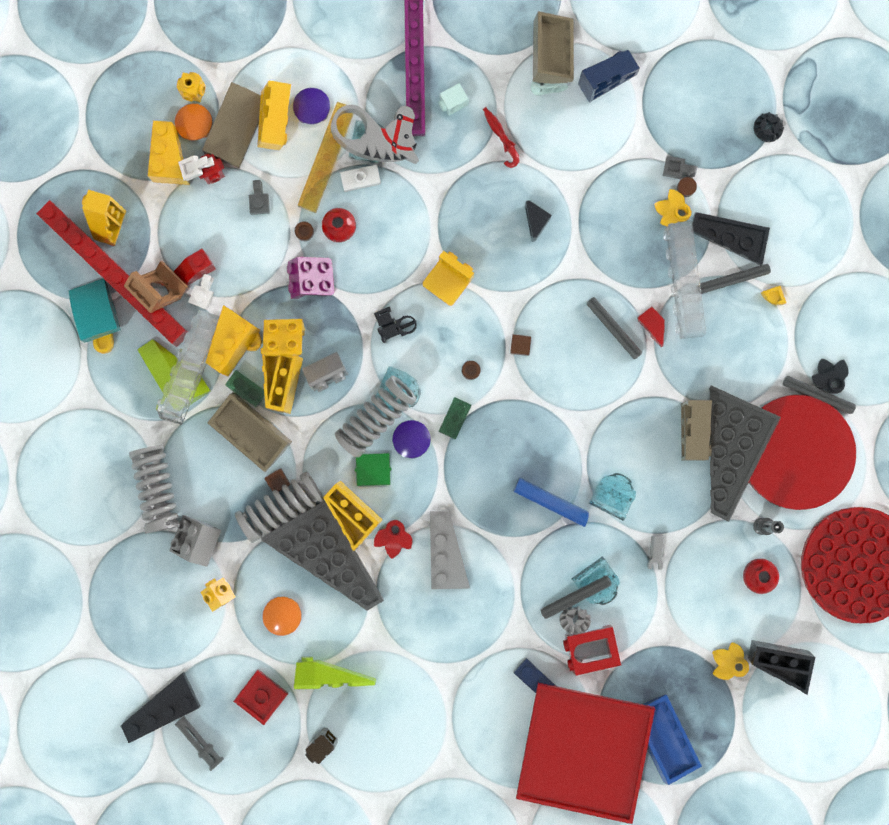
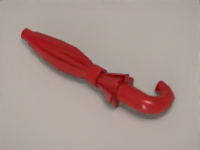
(509, 146)

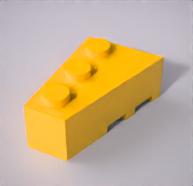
(281, 381)

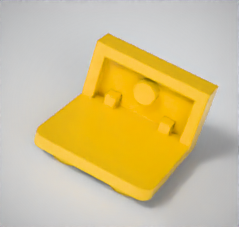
(448, 278)
(283, 337)

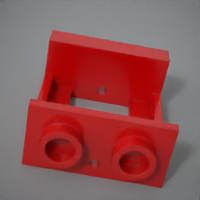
(574, 640)

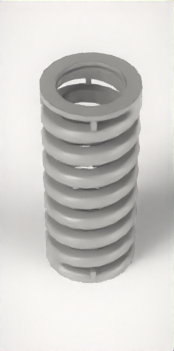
(351, 436)
(140, 459)
(313, 496)

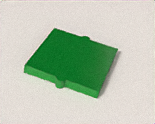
(373, 469)

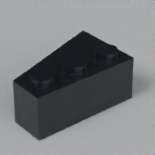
(786, 663)

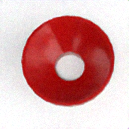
(340, 234)
(752, 572)

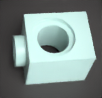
(453, 99)

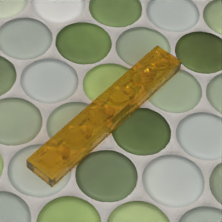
(324, 163)

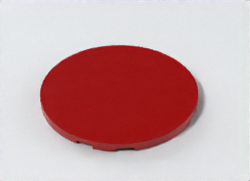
(806, 456)
(849, 564)

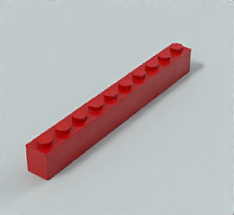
(108, 269)

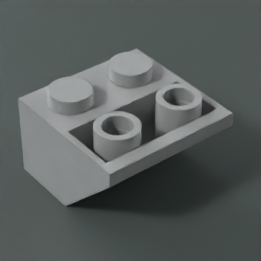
(325, 372)
(195, 541)

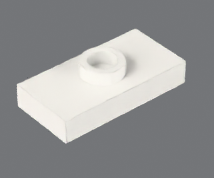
(360, 178)

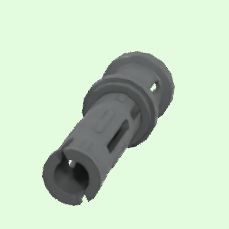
(771, 526)
(212, 761)

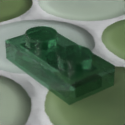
(245, 388)
(455, 418)

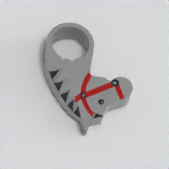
(379, 144)

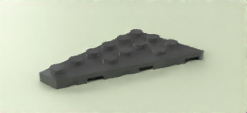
(737, 444)
(320, 547)

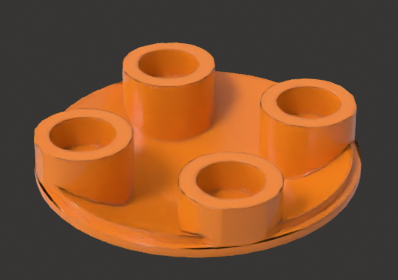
(193, 122)
(282, 616)

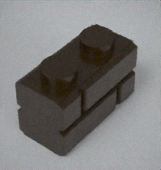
(321, 746)

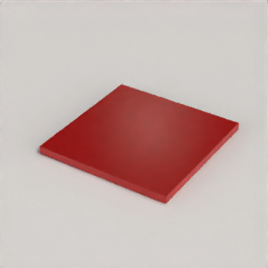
(585, 753)

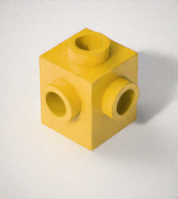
(191, 86)
(217, 593)

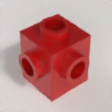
(214, 173)

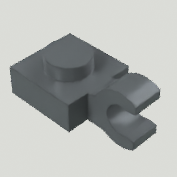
(676, 167)
(258, 201)

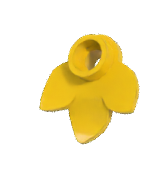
(670, 208)
(727, 660)

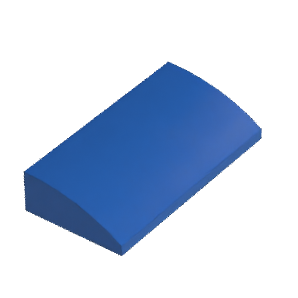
(551, 502)
(669, 743)

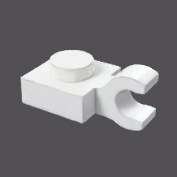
(192, 166)
(201, 295)

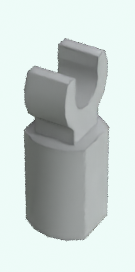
(656, 551)

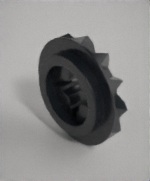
(768, 135)

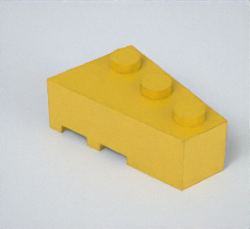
(273, 115)
(165, 154)
(103, 216)
(230, 341)
(352, 514)

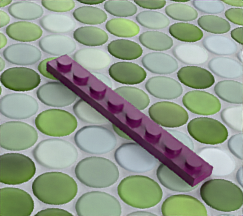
(415, 63)

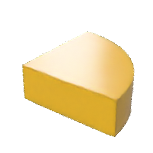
(774, 296)

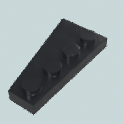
(736, 236)
(167, 706)

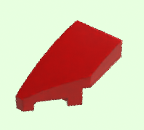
(654, 324)

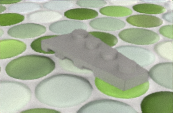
(446, 559)

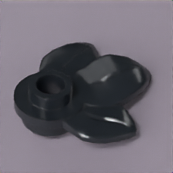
(828, 373)

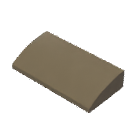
(553, 48)
(234, 125)
(249, 432)

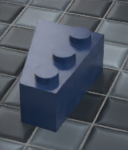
(607, 75)

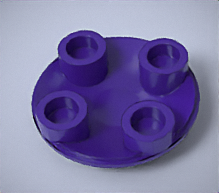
(311, 106)
(411, 439)

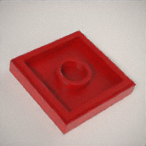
(260, 697)

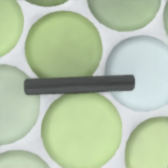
(735, 278)
(614, 328)
(812, 391)
(576, 597)

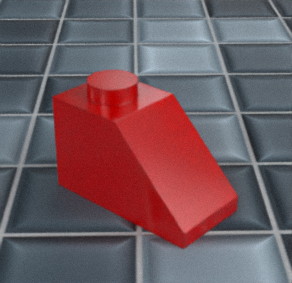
(194, 267)

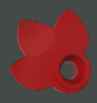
(393, 541)

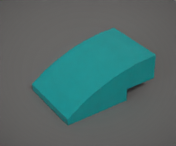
(93, 310)

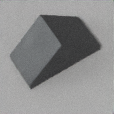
(536, 218)

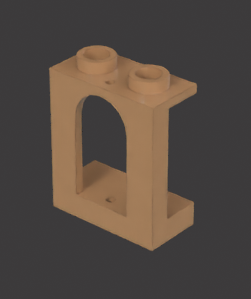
(141, 289)

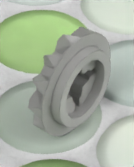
(582, 623)

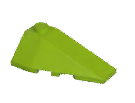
(160, 363)
(316, 673)

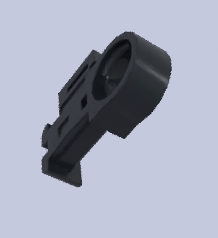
(389, 326)

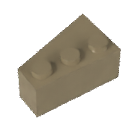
(695, 430)

